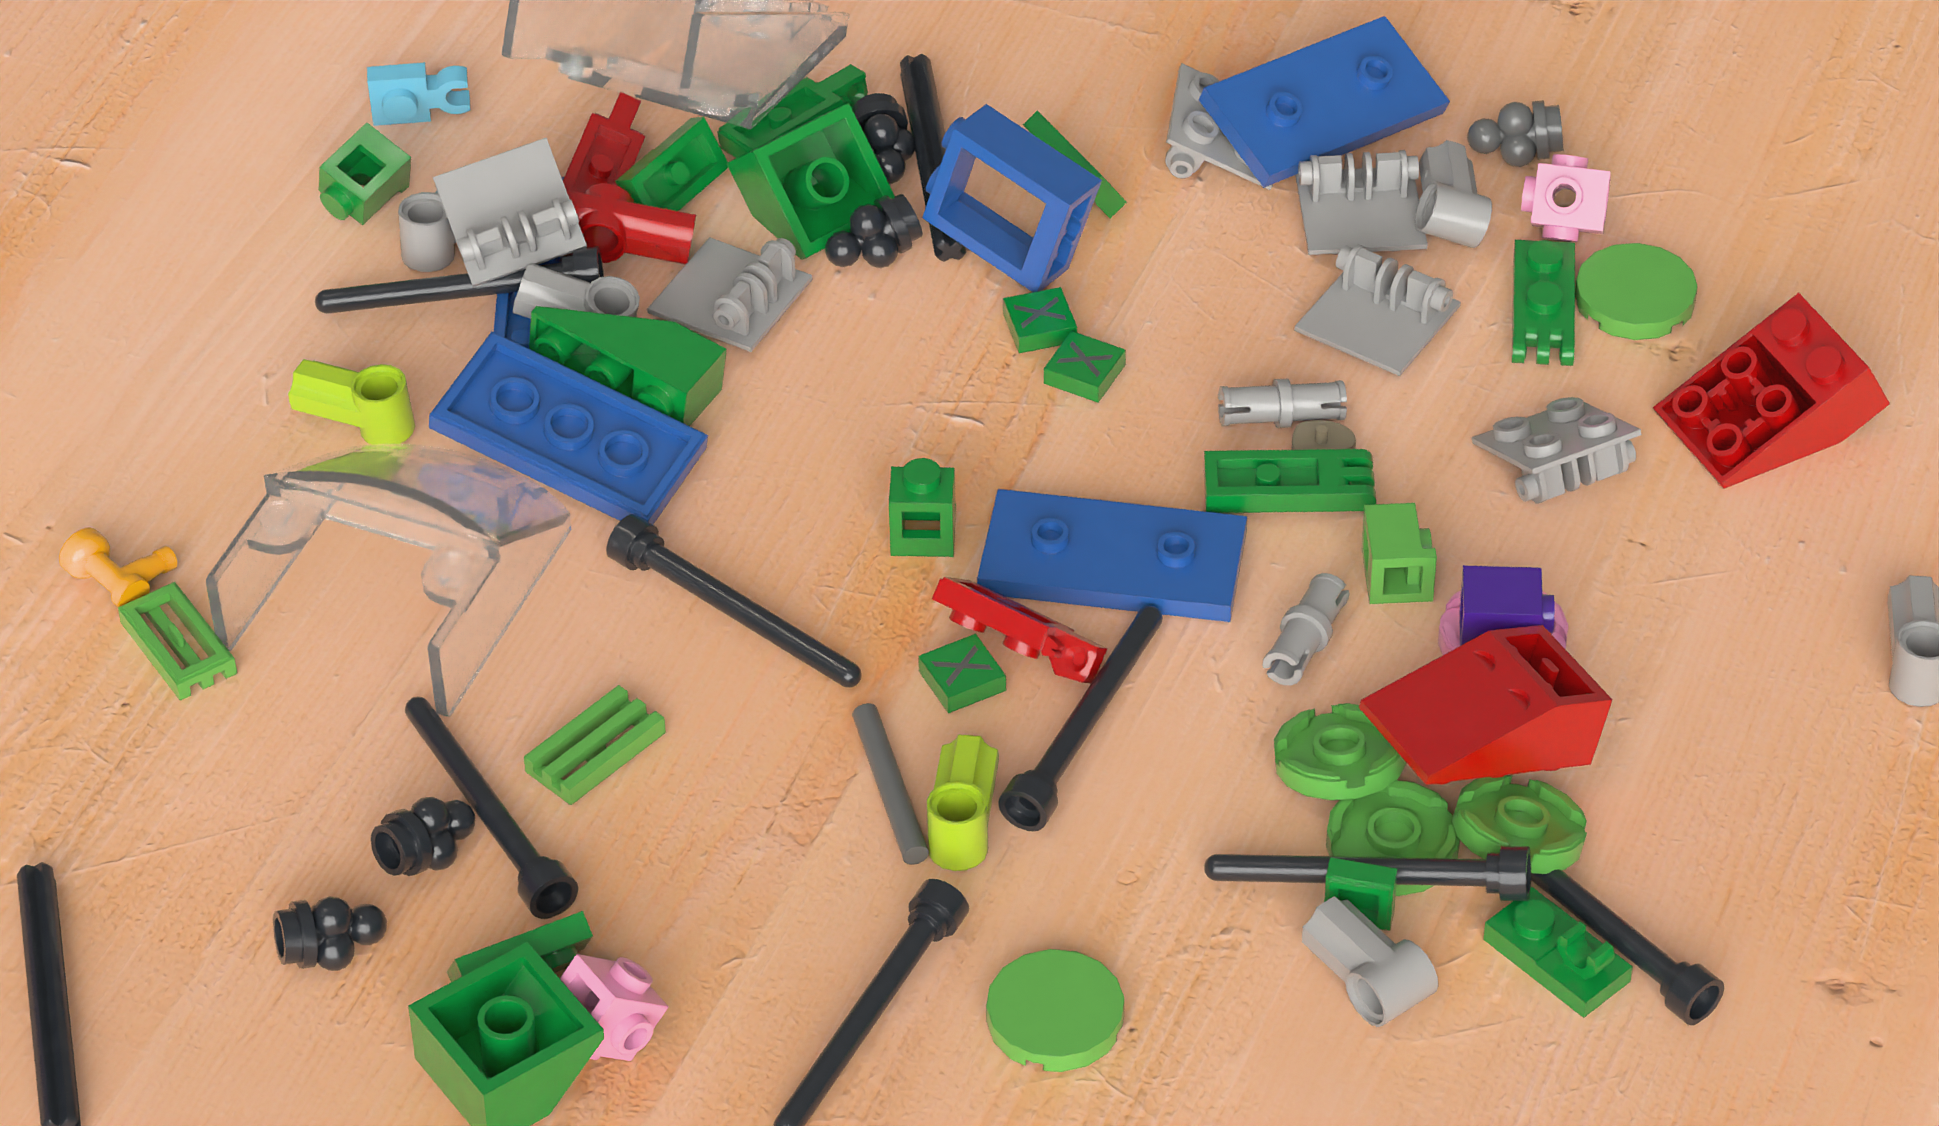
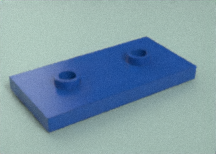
(1323, 100)
(567, 431)
(1113, 554)

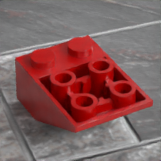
(1773, 397)
(1493, 709)

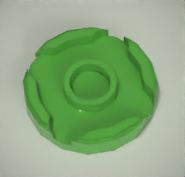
(1636, 290)
(1335, 755)
(1507, 814)
(1395, 822)
(1055, 1009)

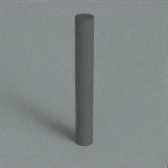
(890, 784)

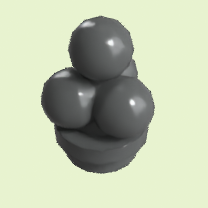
(1519, 133)

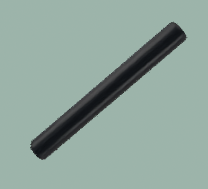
(928, 133)
(48, 997)

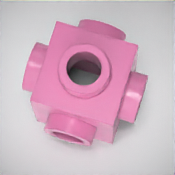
(1587, 211)
(619, 1000)

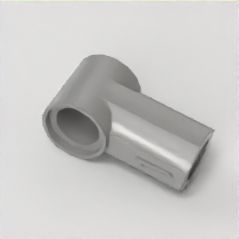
(1450, 197)
(425, 233)
(557, 290)
(1914, 641)
(1378, 974)

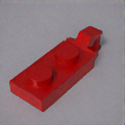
(606, 147)
(1024, 628)

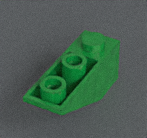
(635, 356)

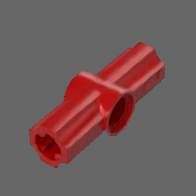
(621, 226)

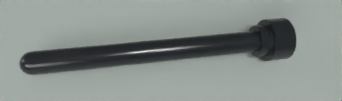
(583, 264)
(638, 545)
(1032, 796)
(1501, 873)
(543, 882)
(934, 914)
(1688, 989)

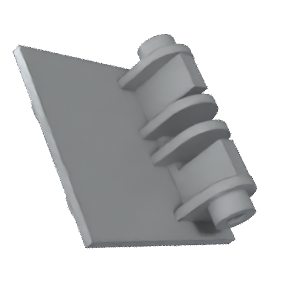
(1196, 134)
(1361, 204)
(509, 212)
(733, 291)
(1379, 310)
(1561, 447)

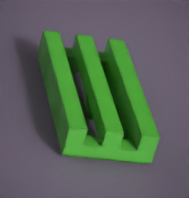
(196, 671)
(587, 739)

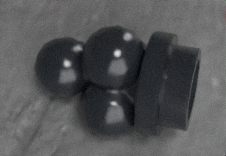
(887, 133)
(878, 231)
(421, 837)
(325, 932)

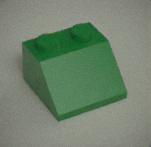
(811, 180)
(504, 1039)

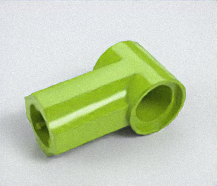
(368, 399)
(961, 803)

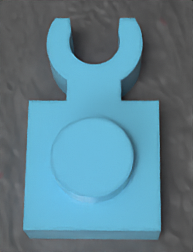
(408, 94)

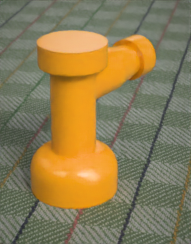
(88, 555)

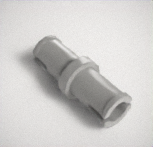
(1282, 403)
(1306, 629)

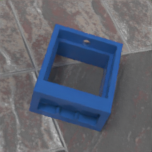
(1031, 165)

